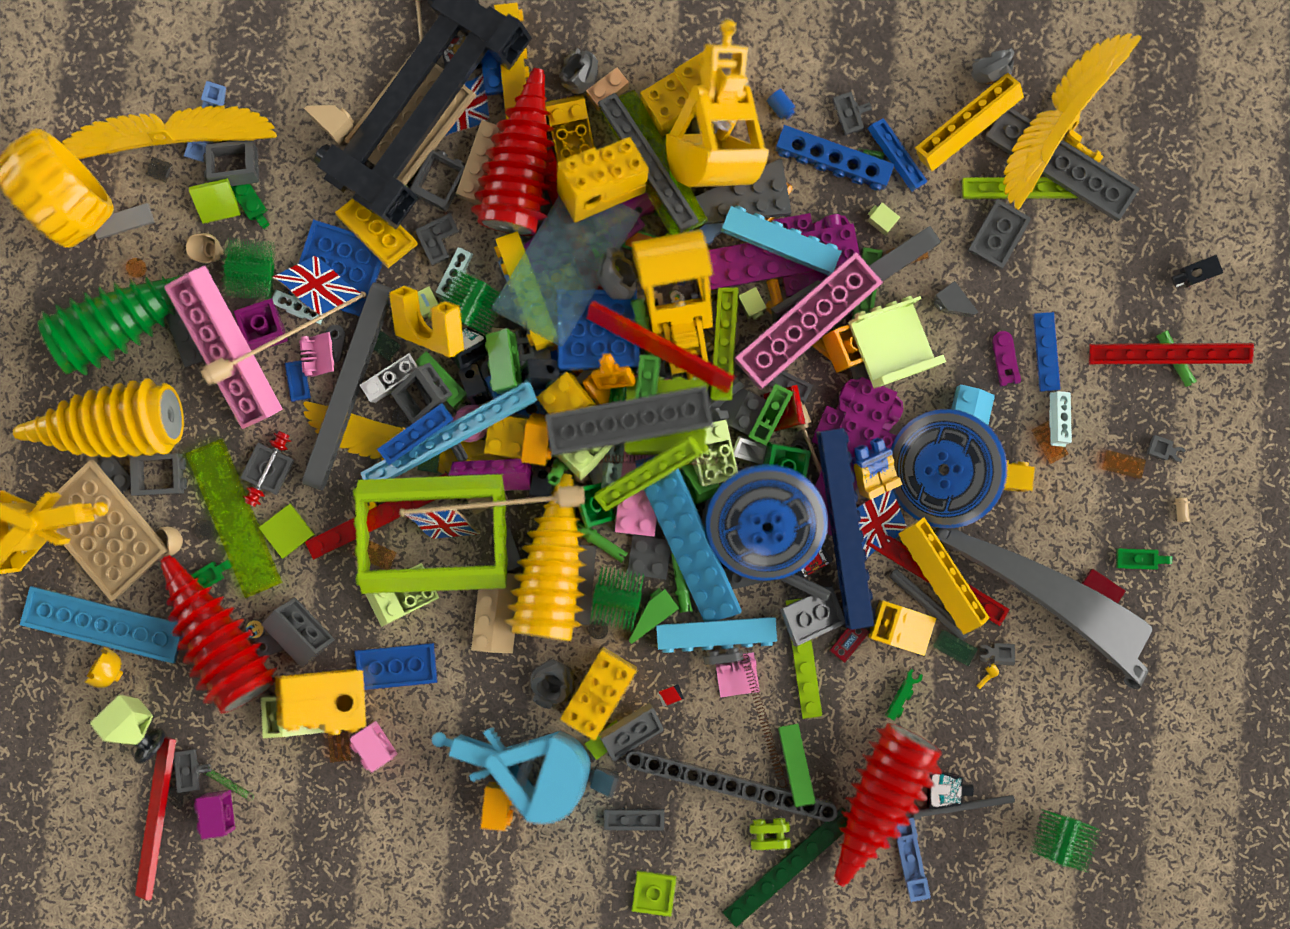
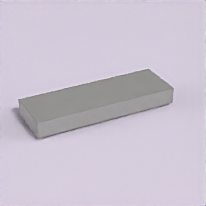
(125, 221)

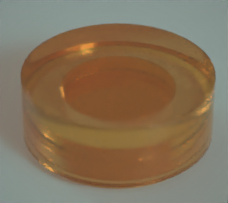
(136, 267)

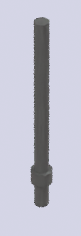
(965, 806)

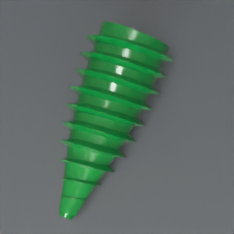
(105, 323)

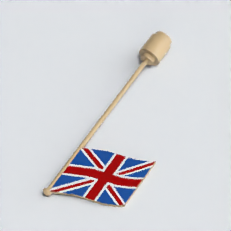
(478, 107)
(315, 287)
(876, 513)
(448, 522)

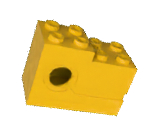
(667, 96)
(601, 178)
(599, 693)
(321, 701)

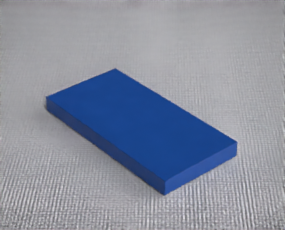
(397, 666)

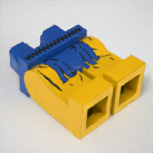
(875, 469)

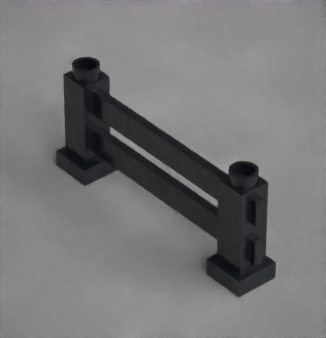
(379, 188)

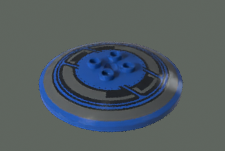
(974, 463)
(759, 497)

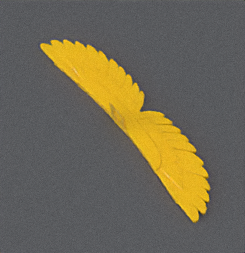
(183, 126)
(1049, 127)
(367, 435)

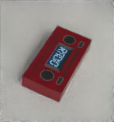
(848, 643)

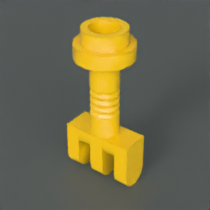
(1074, 140)

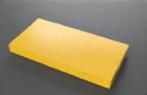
(379, 237)

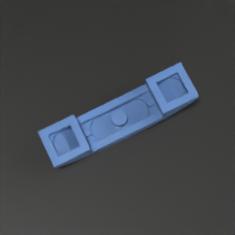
(213, 96)
(912, 863)

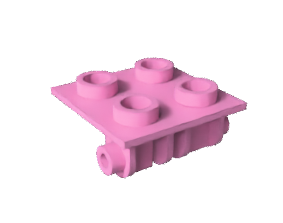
(319, 354)
(733, 679)

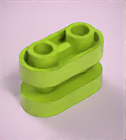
(760, 828)

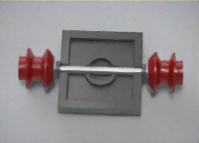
(267, 468)

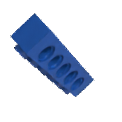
(844, 154)

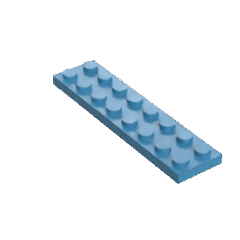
(692, 548)
(100, 624)

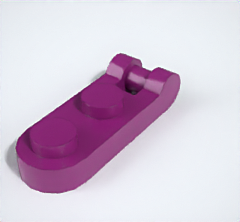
(1005, 358)

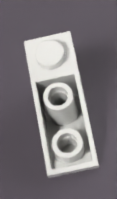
(388, 379)

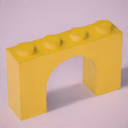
(409, 324)

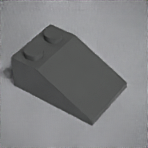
(742, 410)

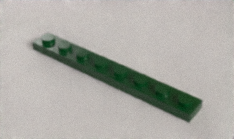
(786, 869)

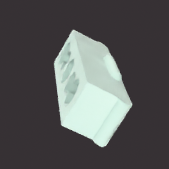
(452, 267)
(278, 295)
(1060, 418)
(609, 468)

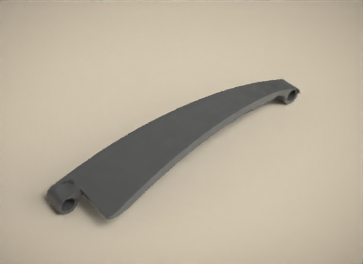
(1095, 617)

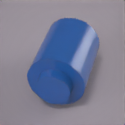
(781, 104)

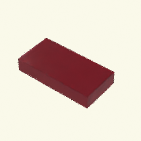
(1103, 586)

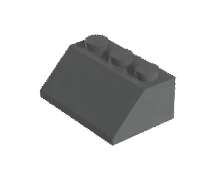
(297, 632)

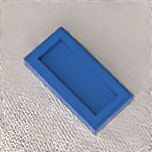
(297, 381)

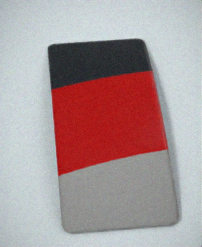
(670, 695)

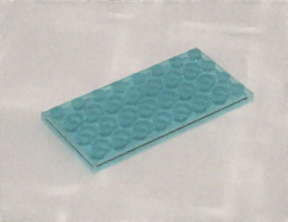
(561, 270)

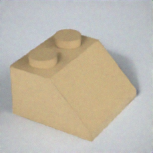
(332, 120)

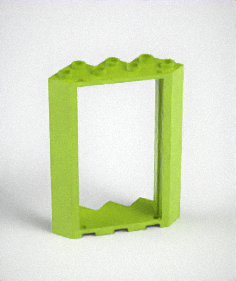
(430, 578)

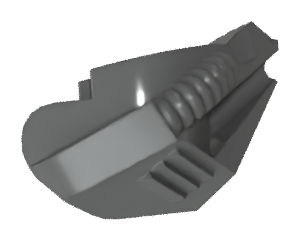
(992, 68)
(585, 73)
(616, 283)
(552, 683)

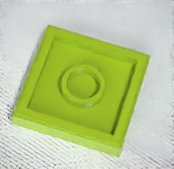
(214, 200)
(286, 531)
(654, 893)

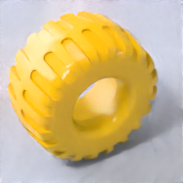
(53, 188)

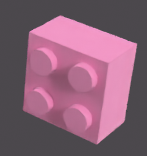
(373, 747)

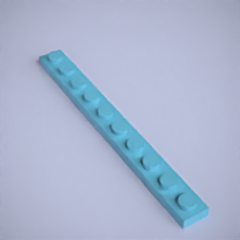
(455, 432)

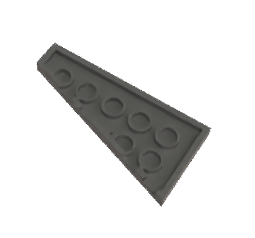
(765, 196)

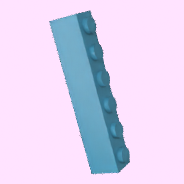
(781, 241)
(716, 633)

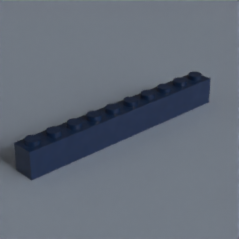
(845, 528)

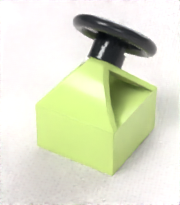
(126, 723)

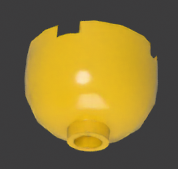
(105, 669)

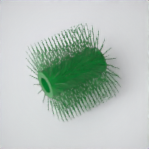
(249, 269)
(472, 301)
(616, 598)
(1065, 841)

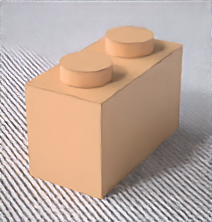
(611, 83)

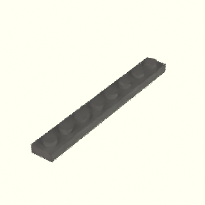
(657, 174)

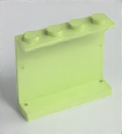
(893, 342)

